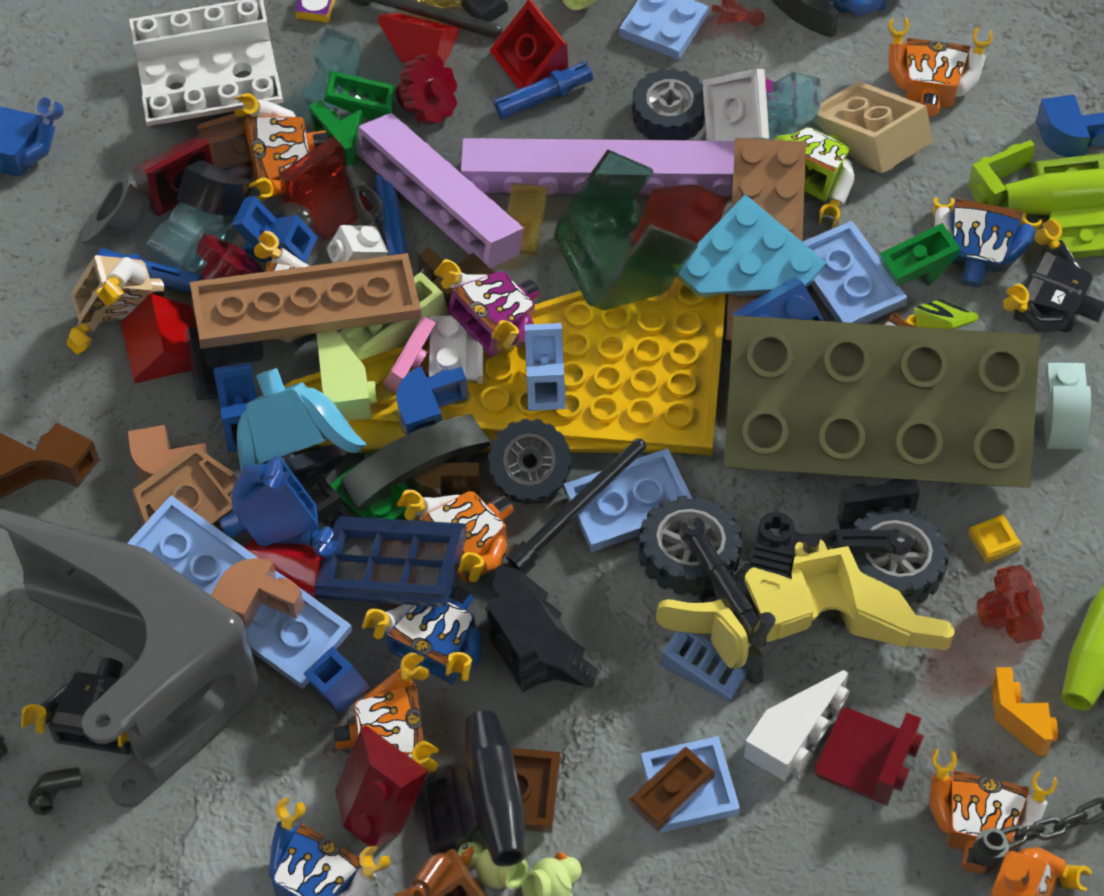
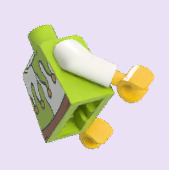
(826, 169)

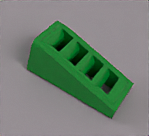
(371, 89)

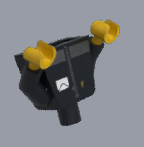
(1055, 289)
(68, 705)

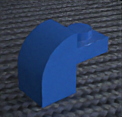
(1066, 128)
(291, 231)
(235, 391)
(422, 397)
(336, 680)

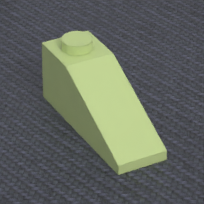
(379, 338)
(344, 377)

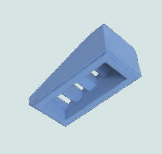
(683, 665)

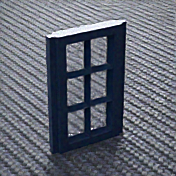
(392, 561)

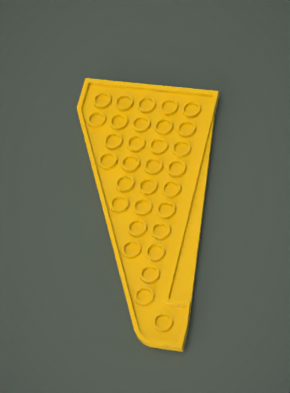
(626, 375)

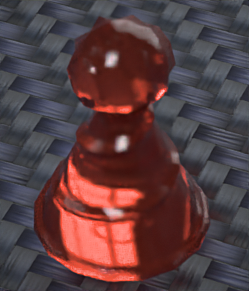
(730, 12)

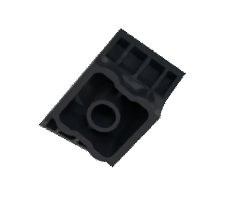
(531, 635)

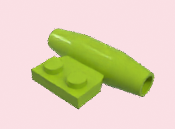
(1069, 198)
(1086, 660)

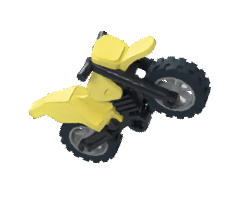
(793, 578)

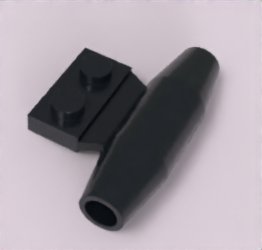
(478, 797)

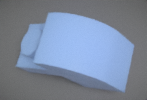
(545, 366)

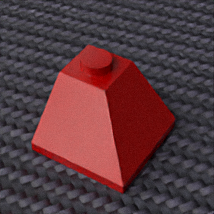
(418, 36)

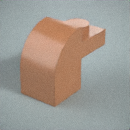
(152, 450)
(254, 583)

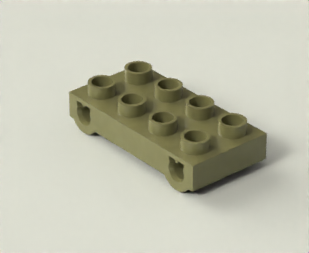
(882, 401)

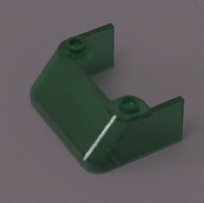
(597, 242)

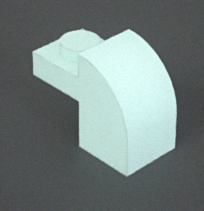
(1067, 407)

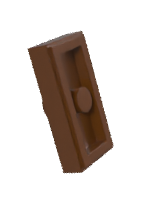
(671, 788)

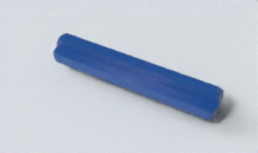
(392, 217)

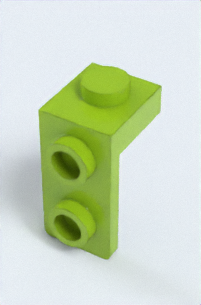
(987, 171)

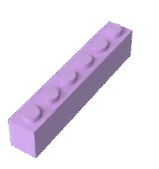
(439, 190)

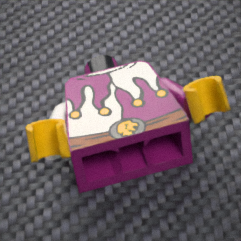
(489, 306)

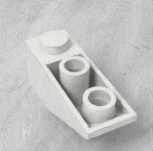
(789, 727)

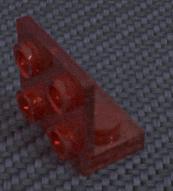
(321, 188)

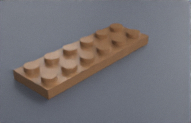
(774, 179)
(304, 300)

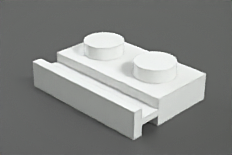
(454, 348)

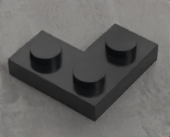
(206, 359)

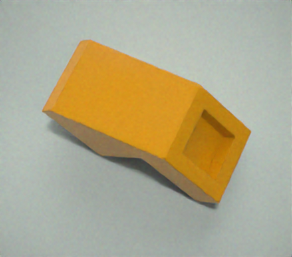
(1025, 721)

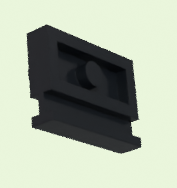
(861, 499)

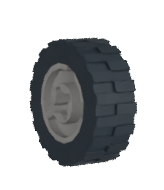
(668, 105)

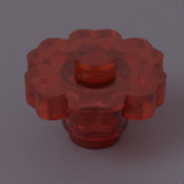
(1013, 605)

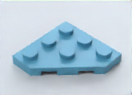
(748, 255)

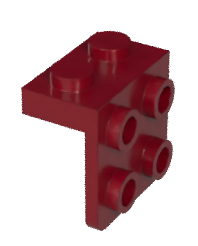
(869, 754)

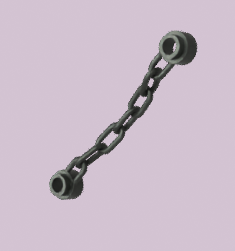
(994, 855)

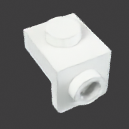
(356, 243)

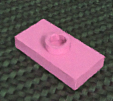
(411, 355)

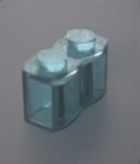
(177, 238)

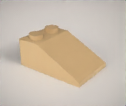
(875, 125)

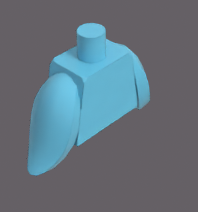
(290, 421)

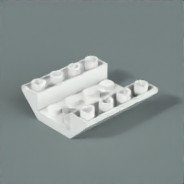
(204, 52)

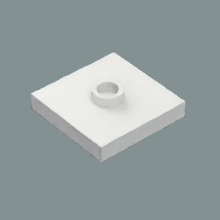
(736, 106)

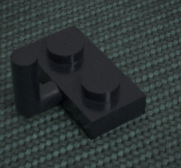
(314, 462)

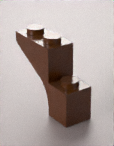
(58, 456)

